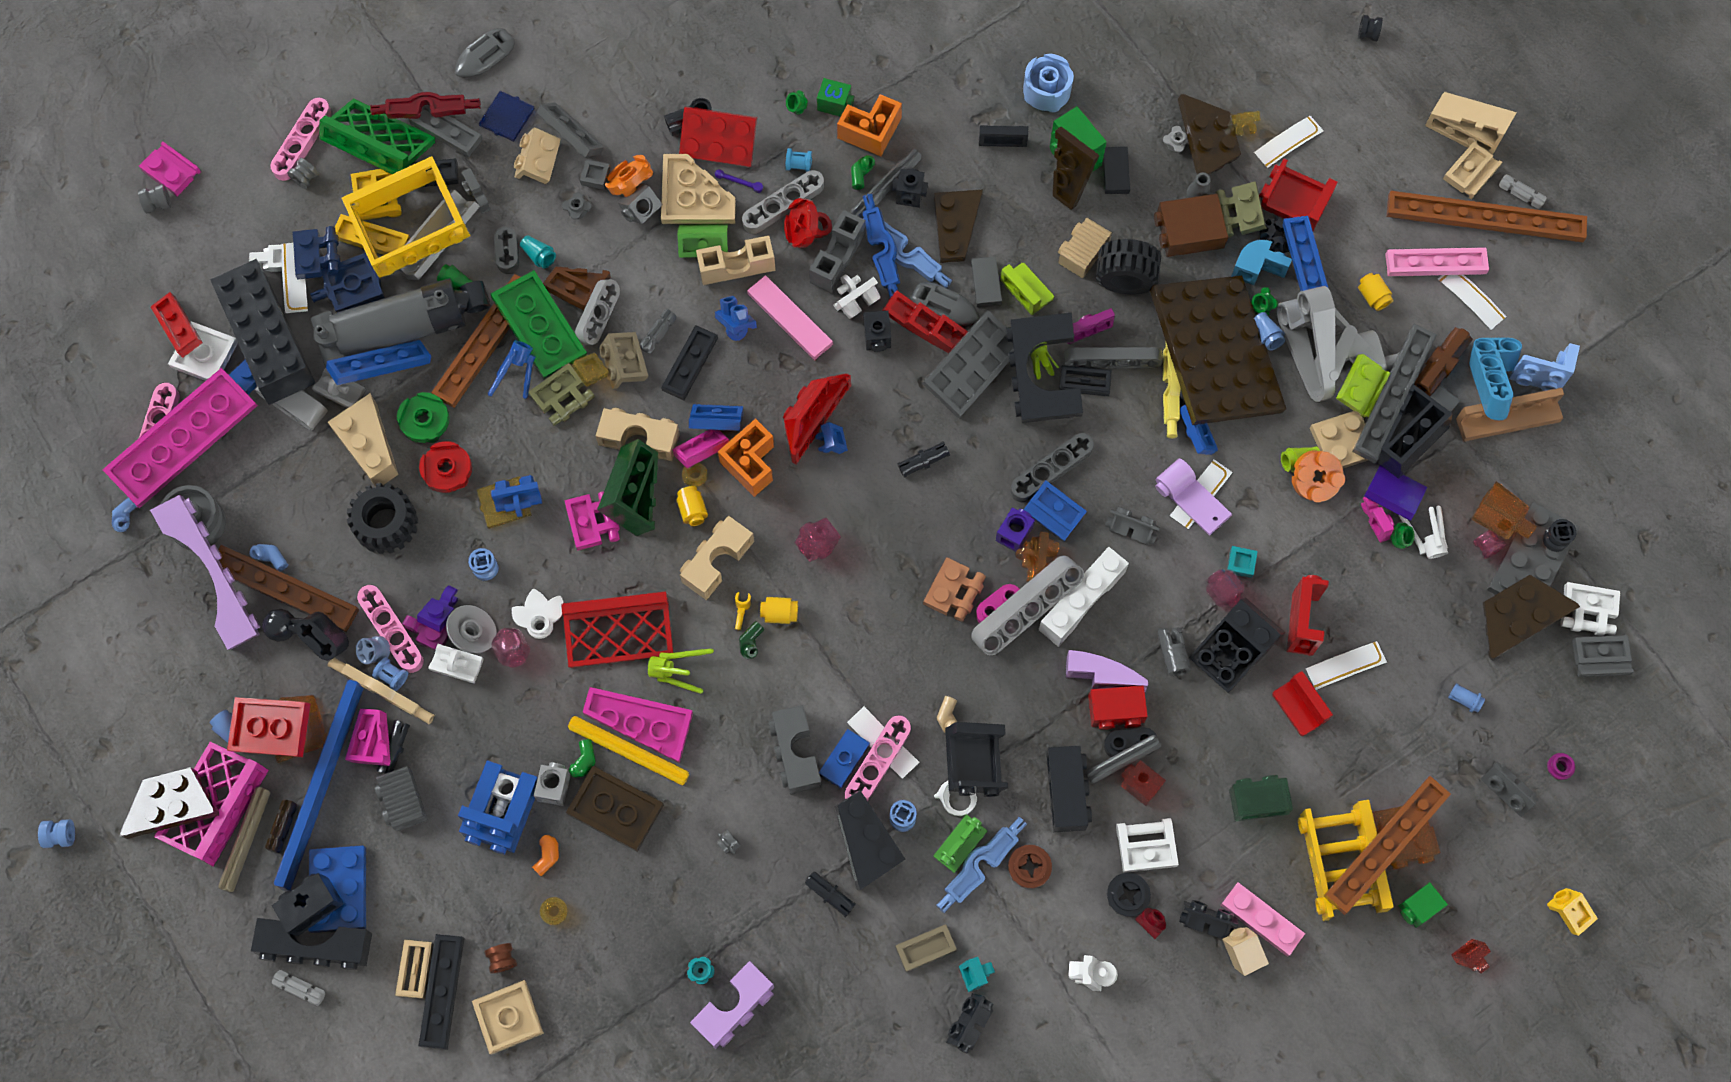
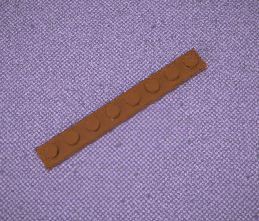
(1487, 216)

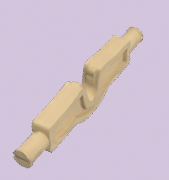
(384, 691)

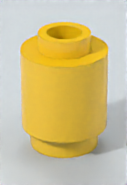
(1375, 291)
(691, 506)
(779, 610)

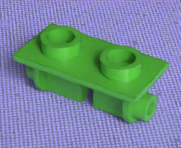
(960, 843)

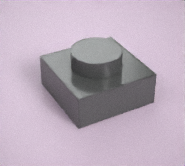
(595, 174)

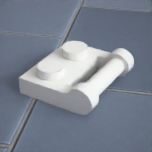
(1147, 854)

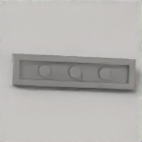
(437, 220)

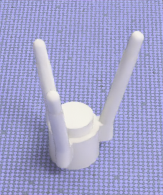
(1435, 544)

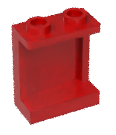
(1296, 194)
(1300, 638)

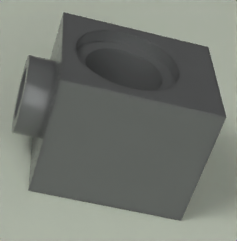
(648, 204)

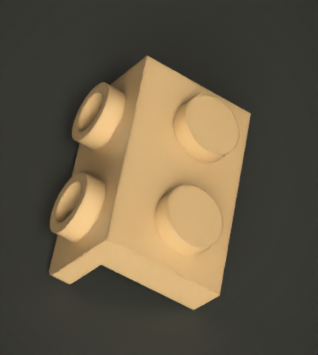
(537, 155)

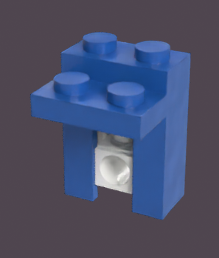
(492, 830)

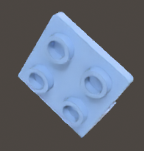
(1544, 373)

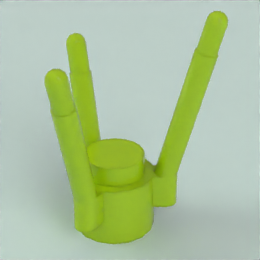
(662, 668)

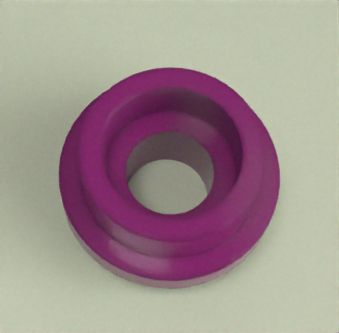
(1566, 761)

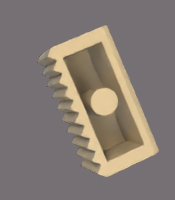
(1084, 247)

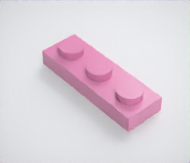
(1263, 919)

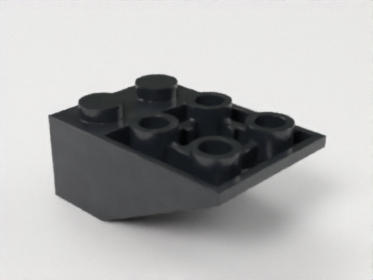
(1236, 644)

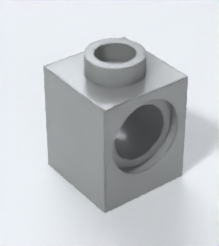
(555, 795)

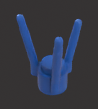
(518, 355)

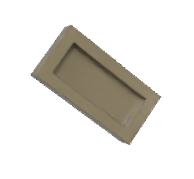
(926, 948)

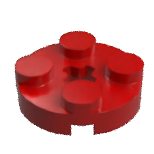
(448, 481)

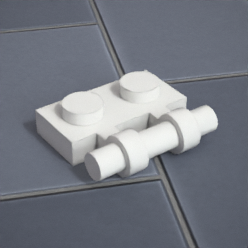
(1592, 601)

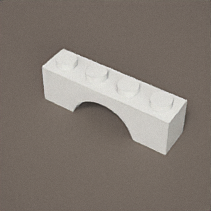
(1070, 609)

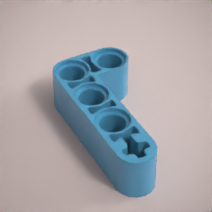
(1488, 365)

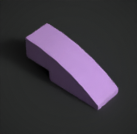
(1102, 671)

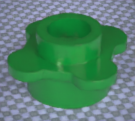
(1259, 299)

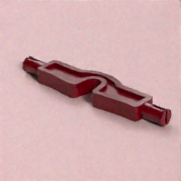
(412, 106)

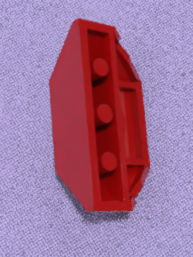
(812, 410)

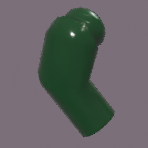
(747, 641)

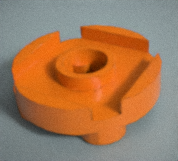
(627, 176)
(1304, 473)

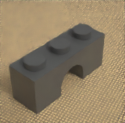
(844, 242)
(799, 773)

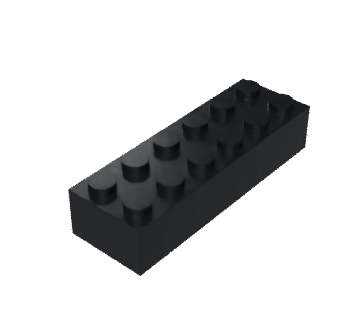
(262, 332)

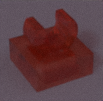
(1472, 955)

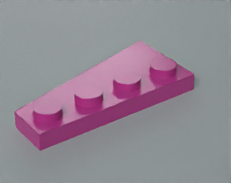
(644, 721)

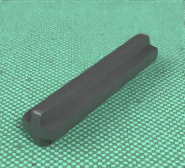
(1123, 759)

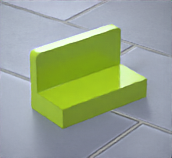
(1026, 287)

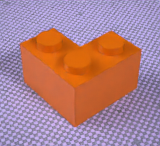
(873, 129)
(744, 454)

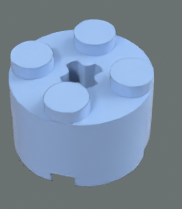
(1048, 82)

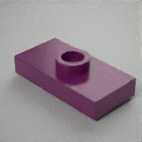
(1091, 325)

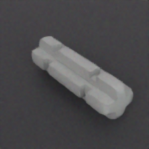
(1522, 191)
(298, 987)

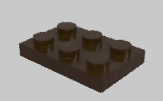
(615, 808)

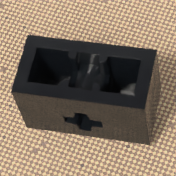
(321, 902)

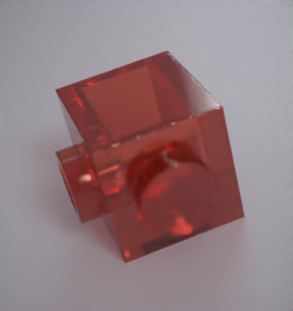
(1142, 782)

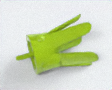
(1042, 354)

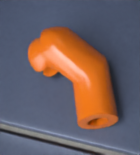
(550, 854)

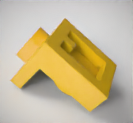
(1573, 910)

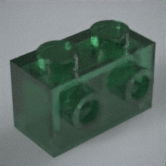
(1260, 798)

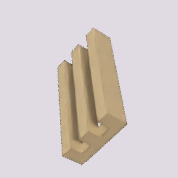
(411, 993)

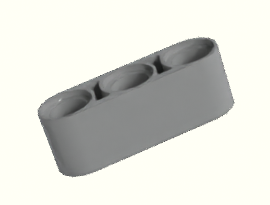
(301, 408)

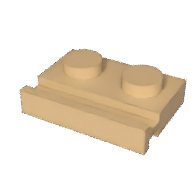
(1472, 170)

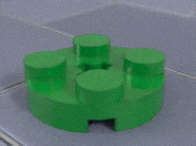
(429, 430)

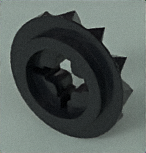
(1278, 243)
(1132, 883)

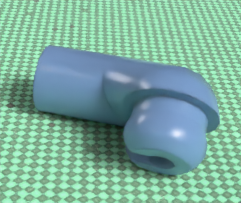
(121, 515)
(269, 553)

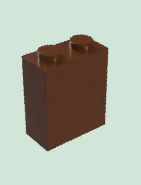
(1191, 225)

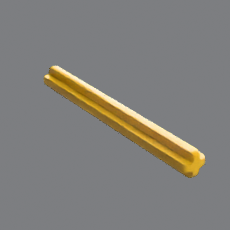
(628, 750)

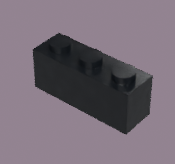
(1068, 789)

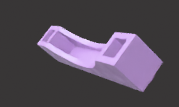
(232, 620)

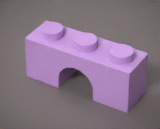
(718, 1025)

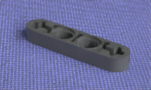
(1114, 357)
(1048, 463)

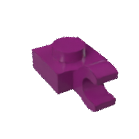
(426, 636)

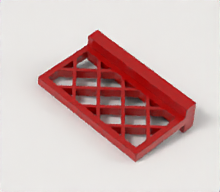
(610, 607)

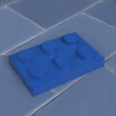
(347, 874)

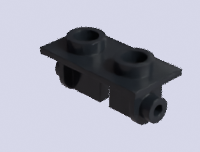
(1199, 914)
(975, 1010)

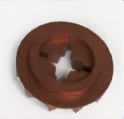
(1037, 856)

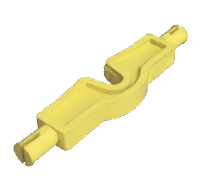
(1171, 395)

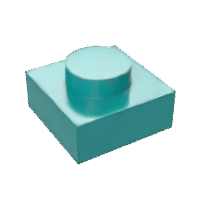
(1242, 561)

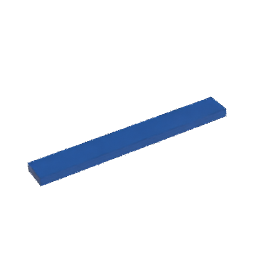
(318, 786)

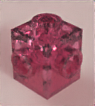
(817, 539)

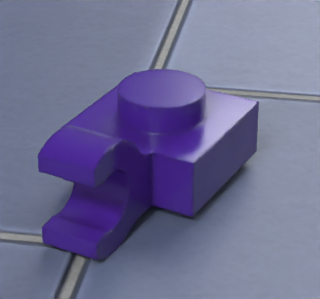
(437, 612)

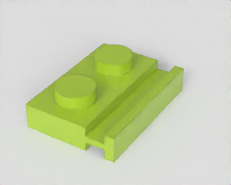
(1363, 385)

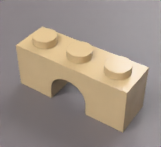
(721, 266)
(618, 426)
(727, 538)

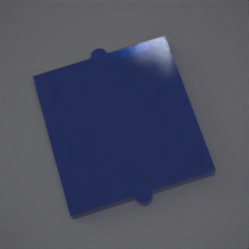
(506, 116)

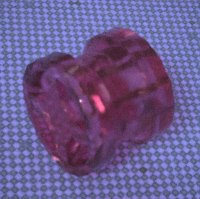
(1489, 544)

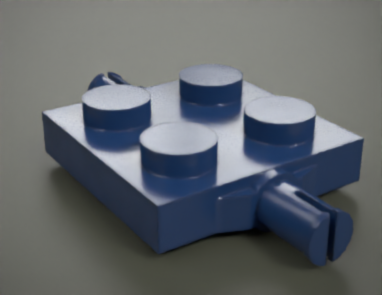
(352, 285)

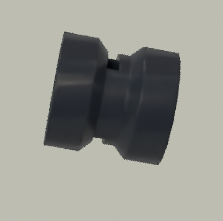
(1556, 540)

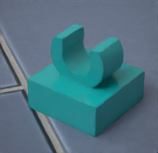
(975, 974)

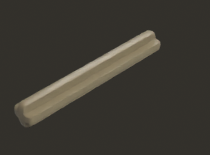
(244, 839)

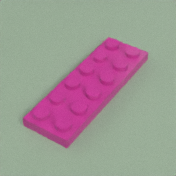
(180, 438)

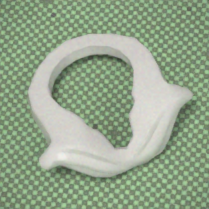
(943, 795)

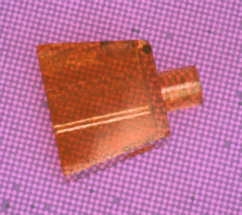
(1503, 513)

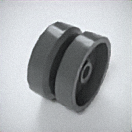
(207, 511)

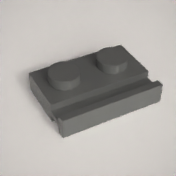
(1602, 656)

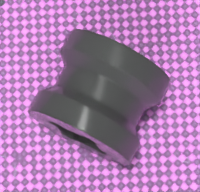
(303, 173)

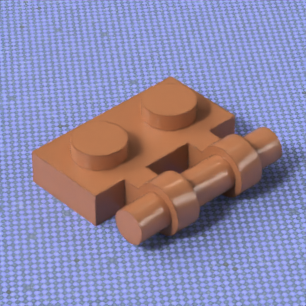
(948, 584)

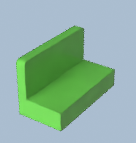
(701, 236)

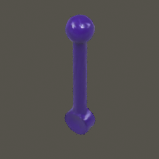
(757, 187)

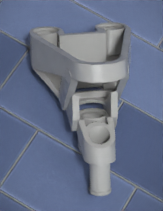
(1317, 311)

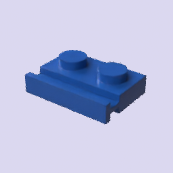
(716, 417)
(1055, 510)

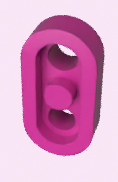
(995, 600)

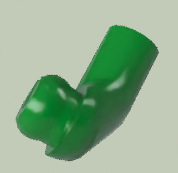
(585, 761)

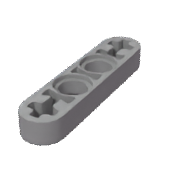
(781, 200)

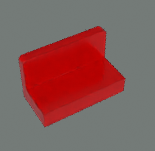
(1302, 704)

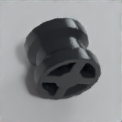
(1370, 28)

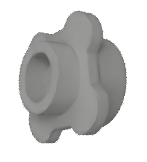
(1173, 144)

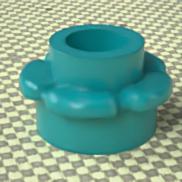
(695, 964)

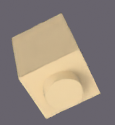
(1245, 950)

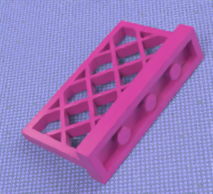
(231, 808)

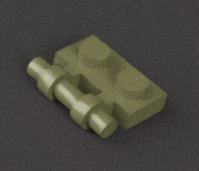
(1248, 209)
(556, 389)

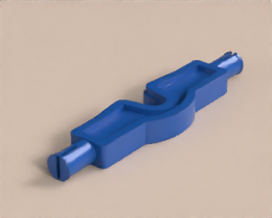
(878, 235)

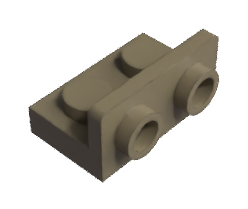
(623, 358)

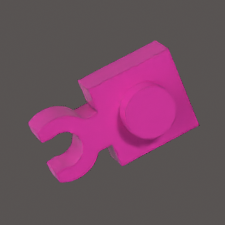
(1378, 520)

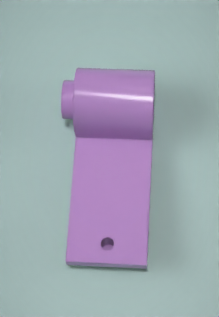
(1200, 505)

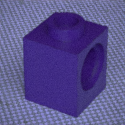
(1012, 539)

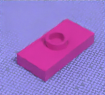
(700, 447)

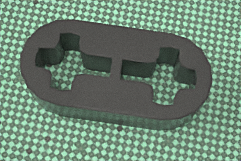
(512, 249)

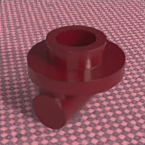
(1152, 921)

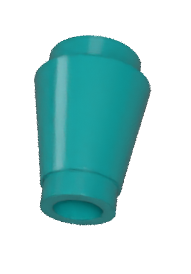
(538, 251)

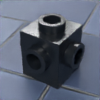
(910, 187)

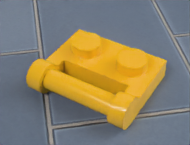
(363, 179)

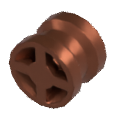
(500, 958)

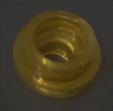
(699, 468)
(550, 903)

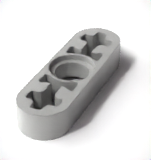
(588, 317)

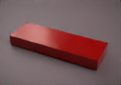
(176, 324)

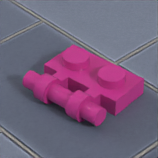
(584, 523)

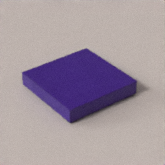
(1395, 494)

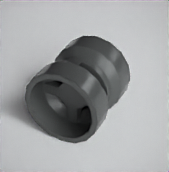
(154, 198)

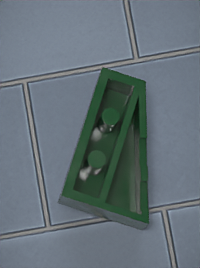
(630, 488)

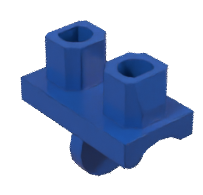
(734, 318)
(516, 497)

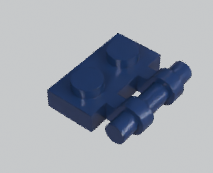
(307, 252)

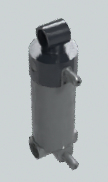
(398, 318)

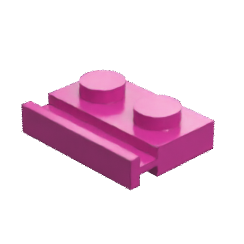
(169, 168)

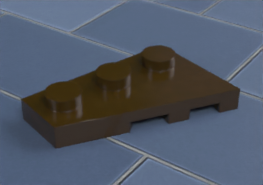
(1073, 168)
(955, 222)

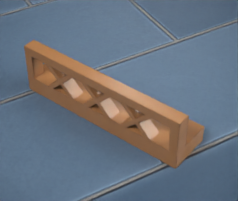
(1525, 413)

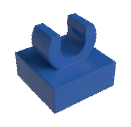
(833, 438)

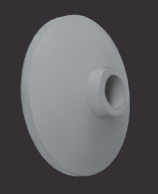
(477, 623)

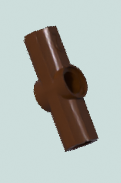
(1443, 360)

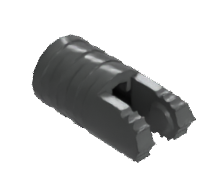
(1174, 651)

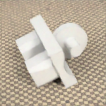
(867, 291)
(456, 663)
(1093, 973)

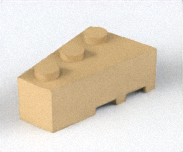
(1470, 121)
(365, 439)

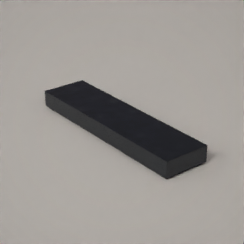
(441, 992)

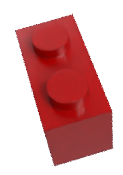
(1117, 707)

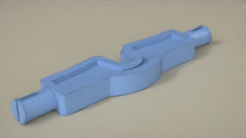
(917, 259)
(971, 875)

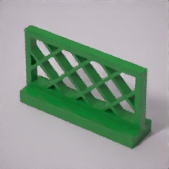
(370, 147)

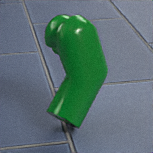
(860, 169)

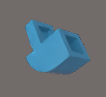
(1257, 257)

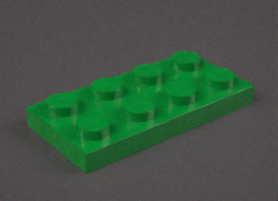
(538, 323)

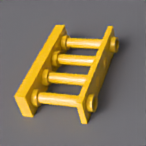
(1362, 818)

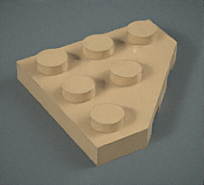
(693, 194)

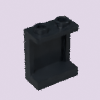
(974, 758)

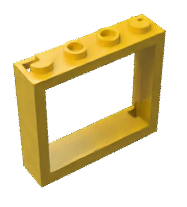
(392, 188)

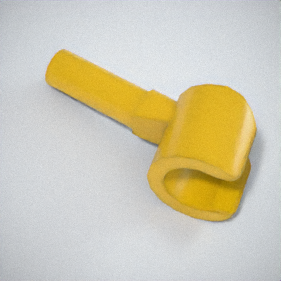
(742, 606)

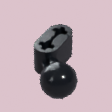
(315, 631)

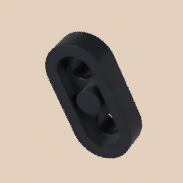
(1128, 737)

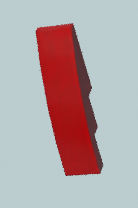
(924, 322)

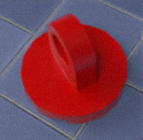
(802, 223)

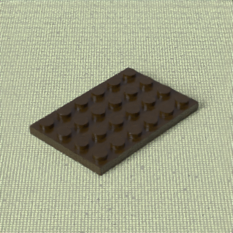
(1217, 350)

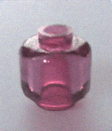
(1225, 588)
(510, 647)

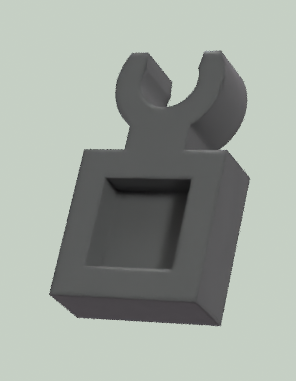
(473, 188)

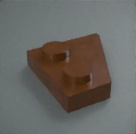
(573, 284)

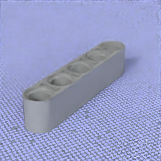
(1039, 603)

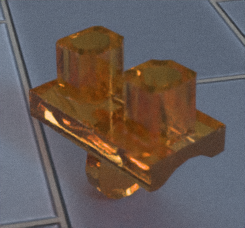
(1035, 553)

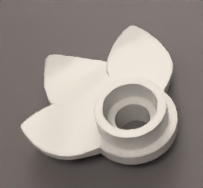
(537, 611)

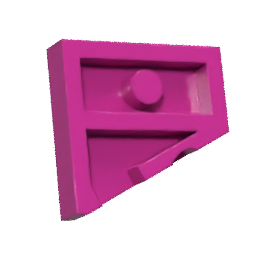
(370, 739)

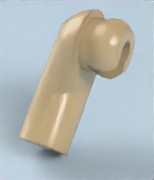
(945, 715)

